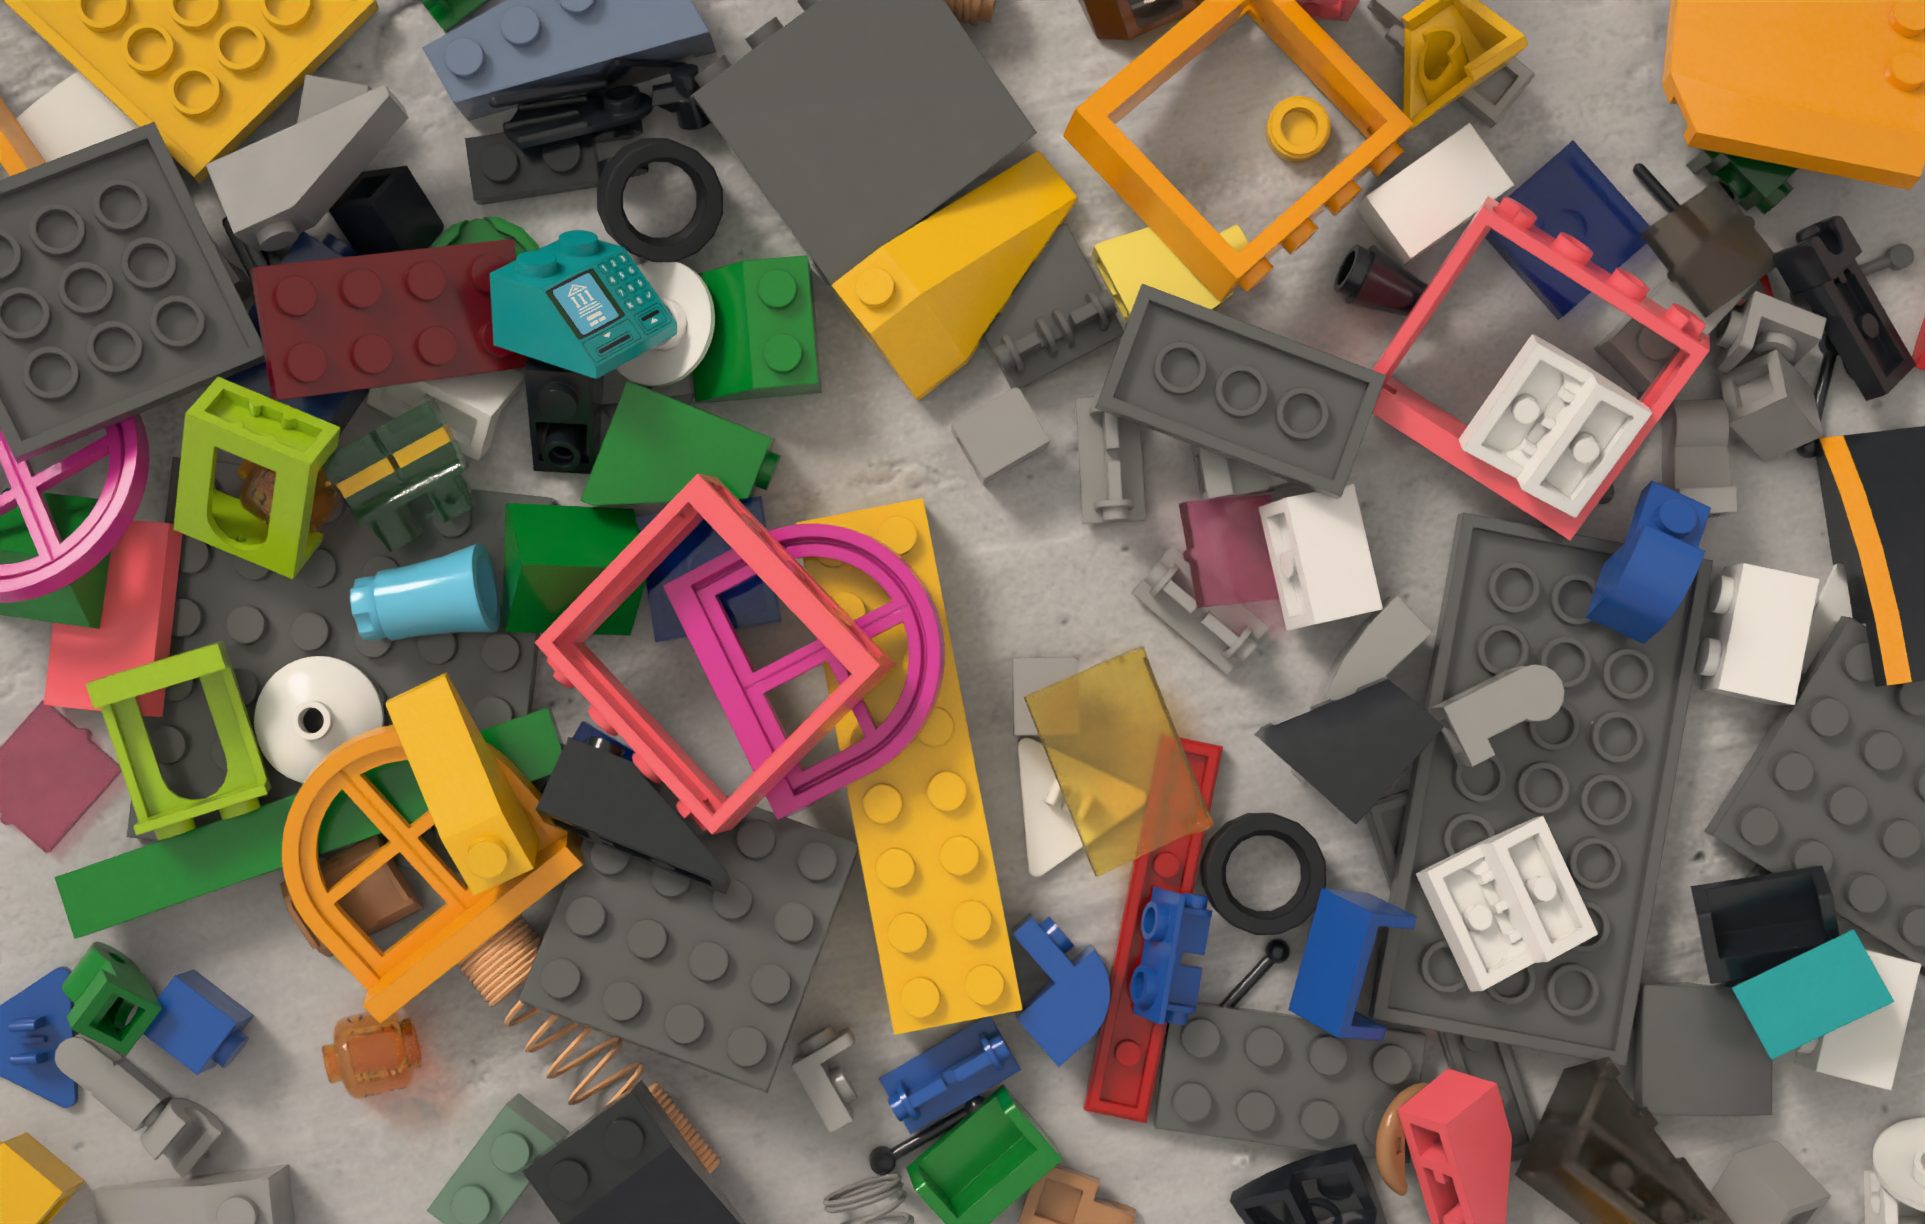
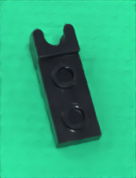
(1837, 289)

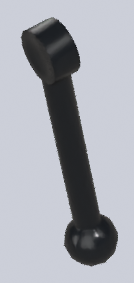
(1827, 366)
(1276, 952)
(883, 1158)

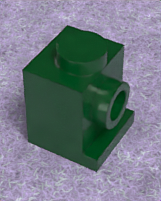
(1746, 179)

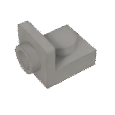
(1766, 325)
(827, 1089)

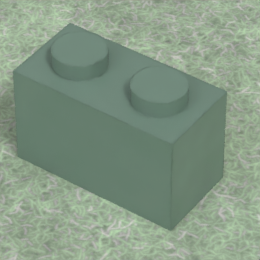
(492, 1174)

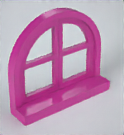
(121, 496)
(744, 690)

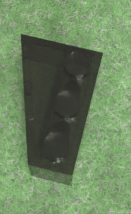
(1605, 1160)

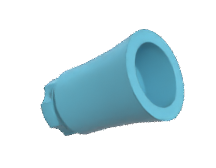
(429, 597)

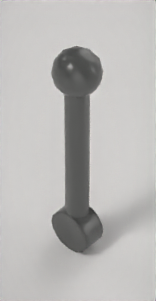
(1896, 258)

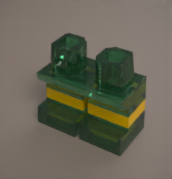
(379, 489)

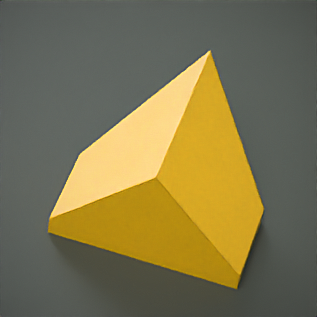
(1451, 51)

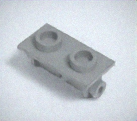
(1109, 465)
(1219, 632)

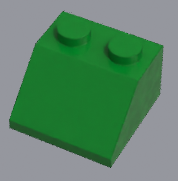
(761, 333)

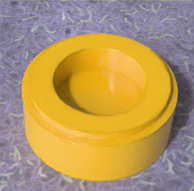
(1297, 129)

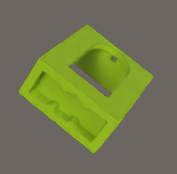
(272, 437)
(152, 800)

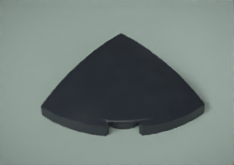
(1313, 1190)

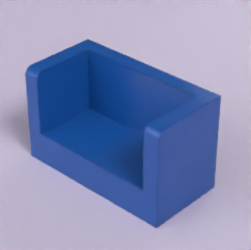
(1338, 960)

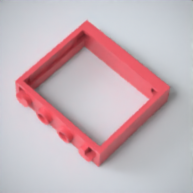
(1440, 430)
(619, 711)

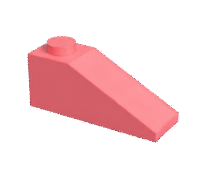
(1460, 1148)

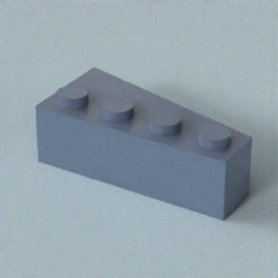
(559, 42)

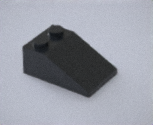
(628, 1170)

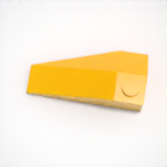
(948, 277)

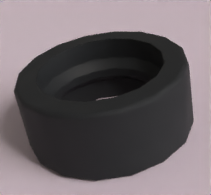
(708, 200)
(1312, 873)

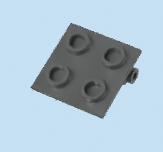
(1052, 315)

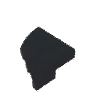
(1354, 744)

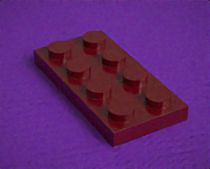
(380, 319)

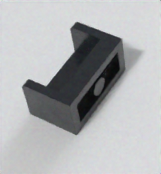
(1763, 921)

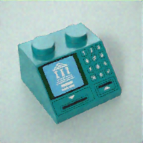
(577, 306)

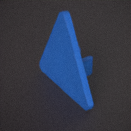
(30, 1033)

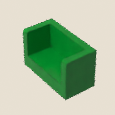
(984, 1162)

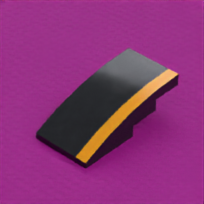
(1878, 531)

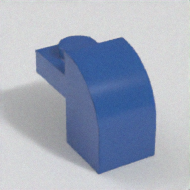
(1653, 567)
(1074, 1000)

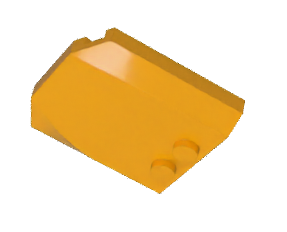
(1803, 83)

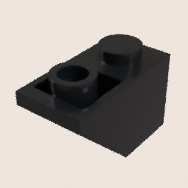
(563, 417)

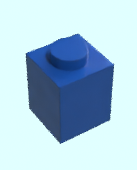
(199, 1023)

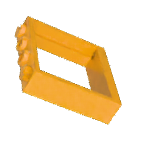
(1165, 209)

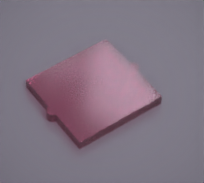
(1228, 551)
(51, 776)

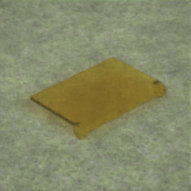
(1118, 760)

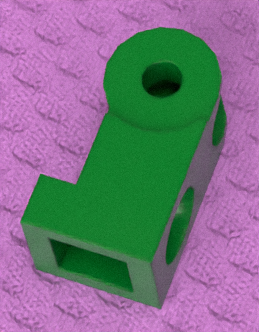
(104, 992)

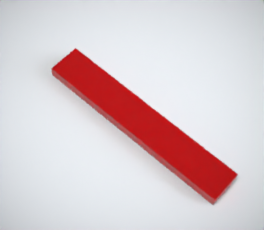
(1127, 1044)

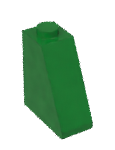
(663, 443)

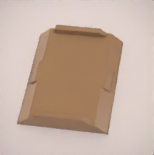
(373, 903)

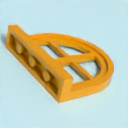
(451, 931)

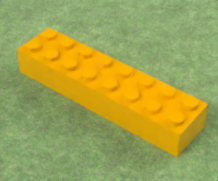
(922, 813)

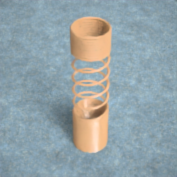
(503, 966)

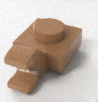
(1070, 1198)

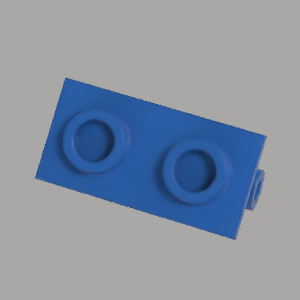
(1161, 985)
(949, 1074)

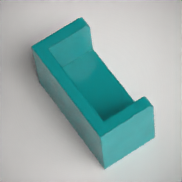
(1812, 994)

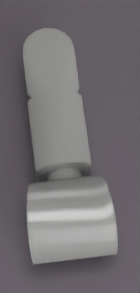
(178, 1131)

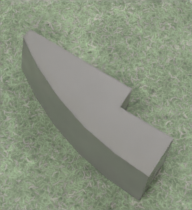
(1373, 651)

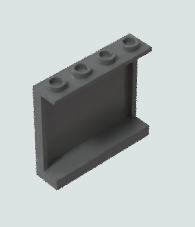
(860, 120)

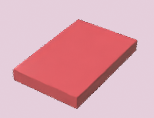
(133, 620)

